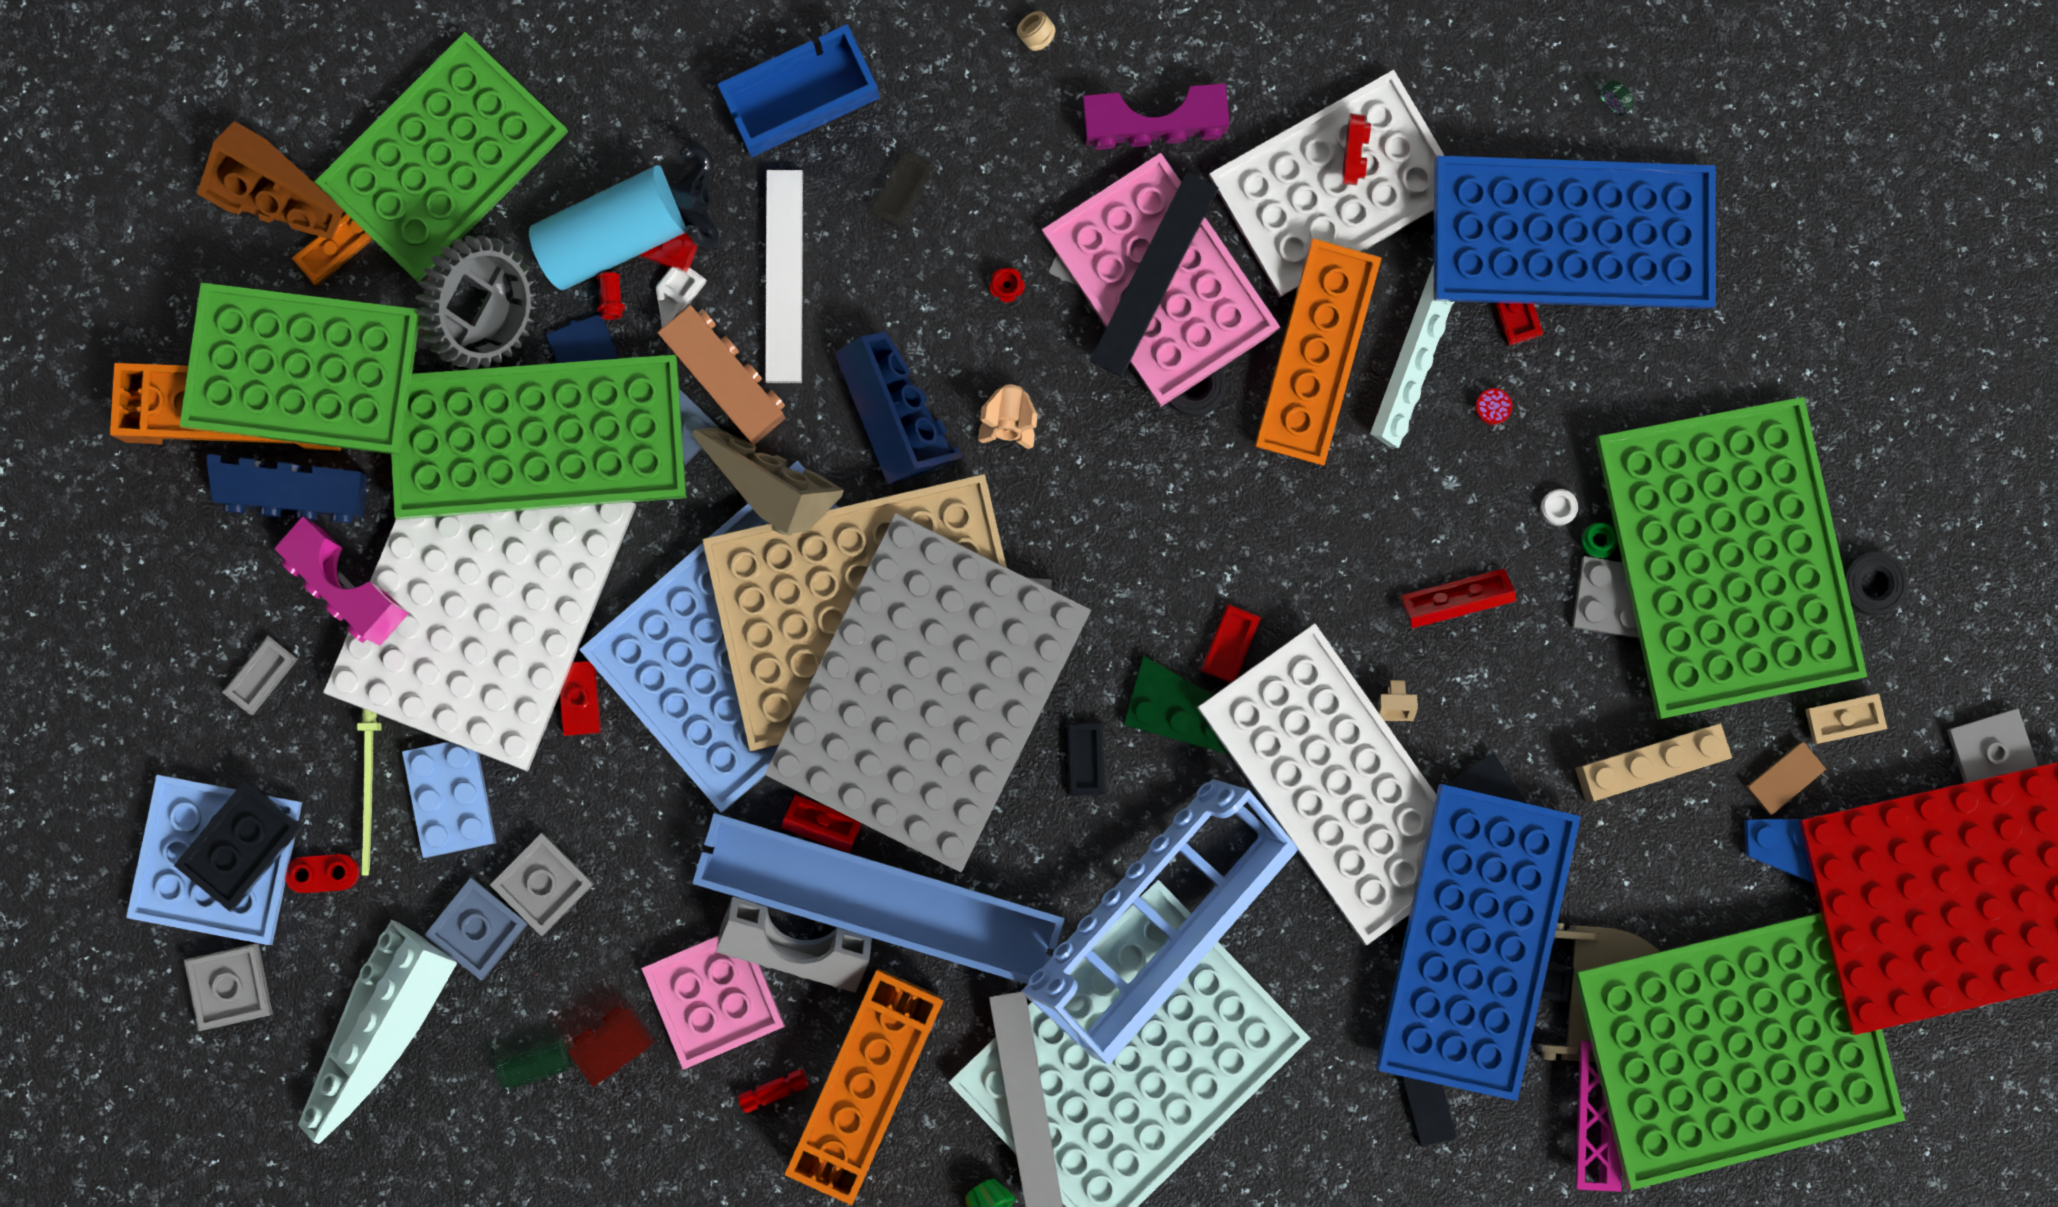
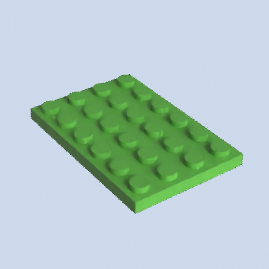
(441, 156)
(300, 368)

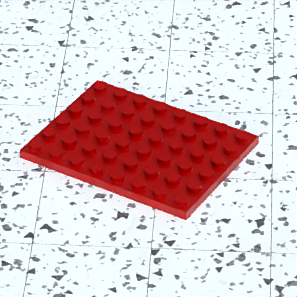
(1940, 897)

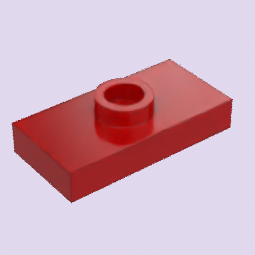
(580, 700)

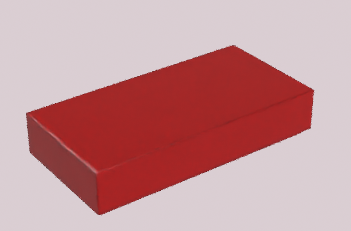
(1230, 644)

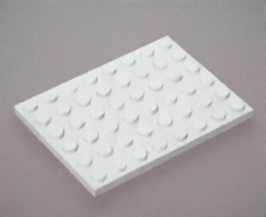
(488, 623)

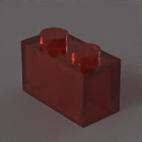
(612, 1045)

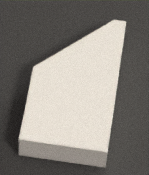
(676, 292)

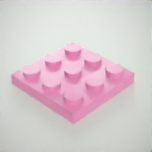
(711, 1001)

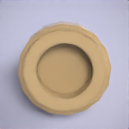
(1036, 30)

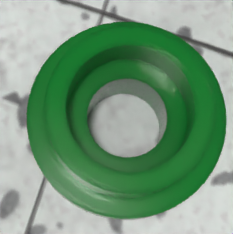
(1603, 531)

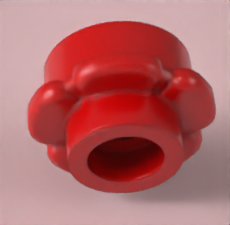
(1006, 275)

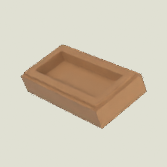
(1785, 778)

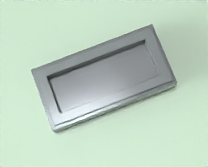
(260, 675)

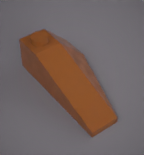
(256, 178)

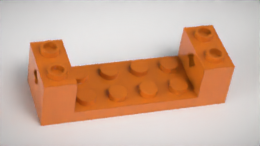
(150, 403)
(864, 1086)

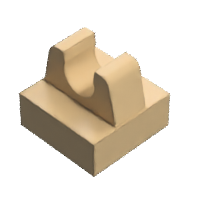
(1396, 704)

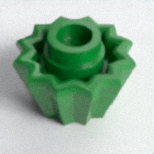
(989, 1194)

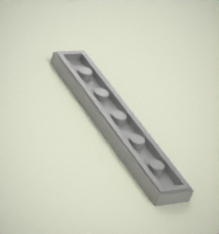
(1025, 1100)

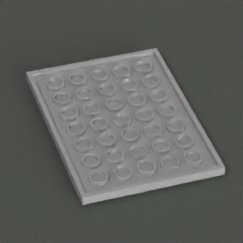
(928, 692)

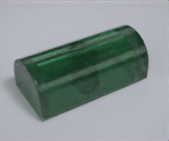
(534, 1065)

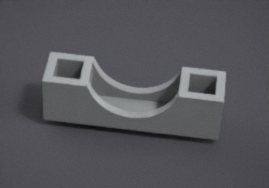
(832, 960)

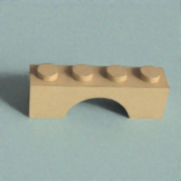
(1653, 763)

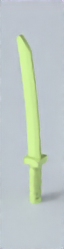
(368, 724)

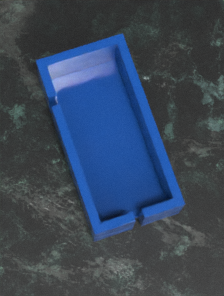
(799, 91)

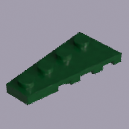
(1168, 707)

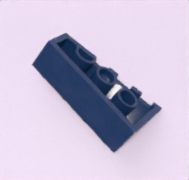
(893, 410)
(287, 489)

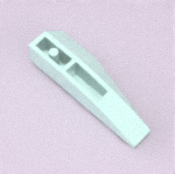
(376, 1025)

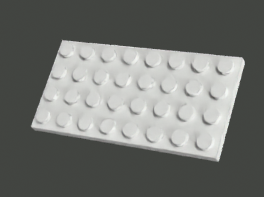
(1330, 777)

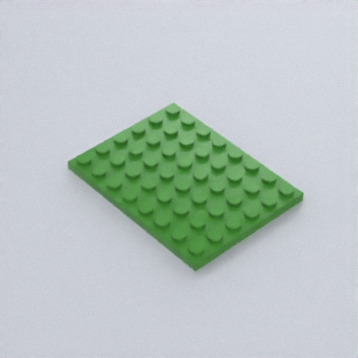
(1730, 557)
(1731, 1052)

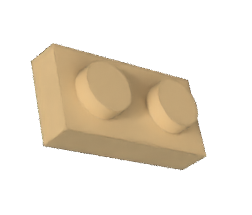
(1846, 719)

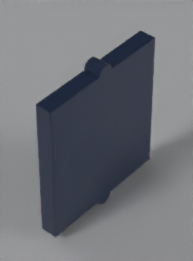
(583, 341)

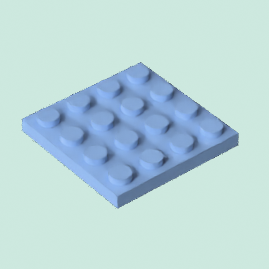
(170, 898)

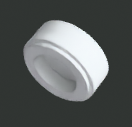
(1559, 507)

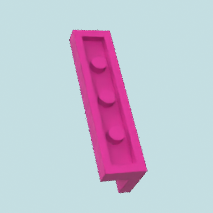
(1606, 1152)

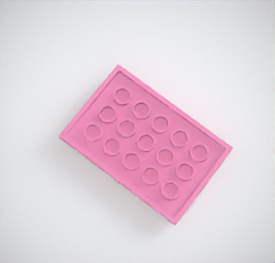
(1210, 305)

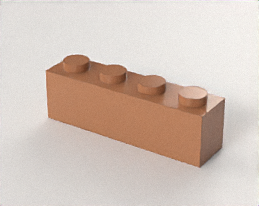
(722, 375)

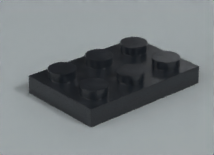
(238, 846)

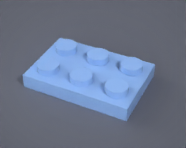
(448, 798)

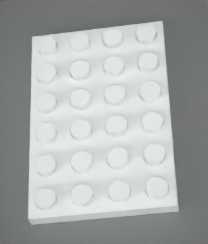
(1295, 189)

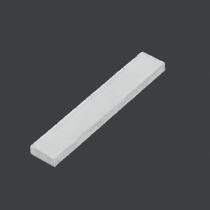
(784, 276)

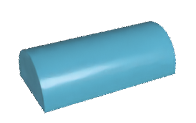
(606, 229)

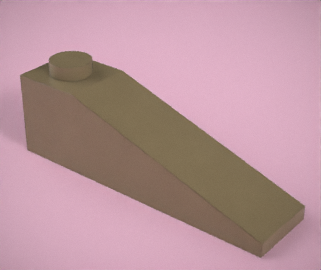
(776, 493)

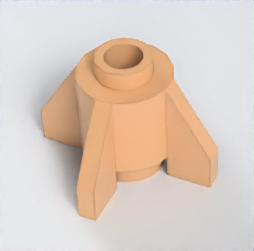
(1008, 417)

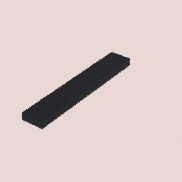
(1154, 275)

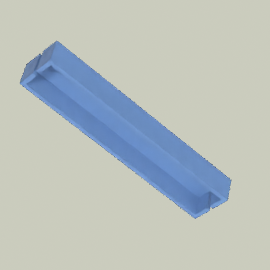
(876, 899)

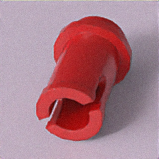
(609, 296)

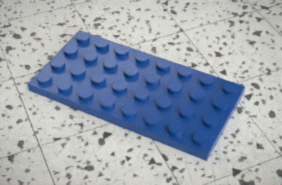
(1574, 232)
(1478, 942)

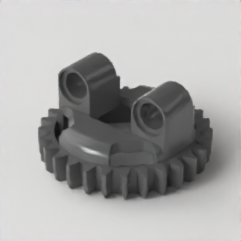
(482, 264)

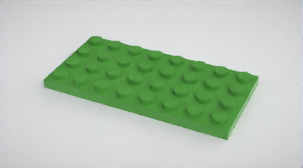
(540, 438)

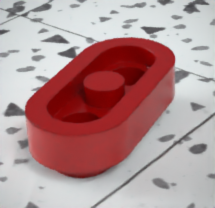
(1357, 134)
(321, 873)

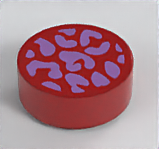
(1493, 406)

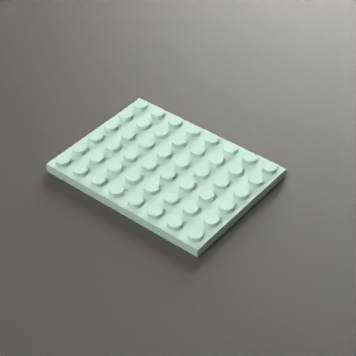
(1170, 1087)

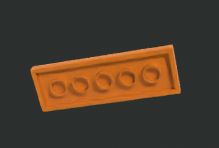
(1317, 352)

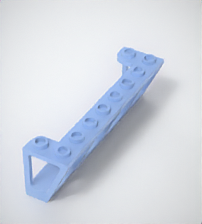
(1186, 946)

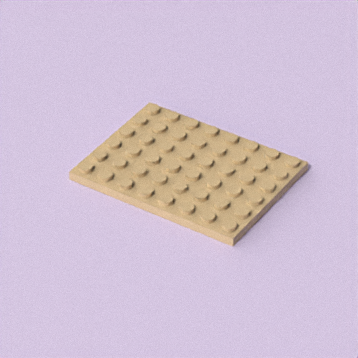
(789, 593)

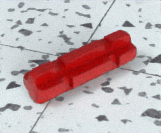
(773, 1091)

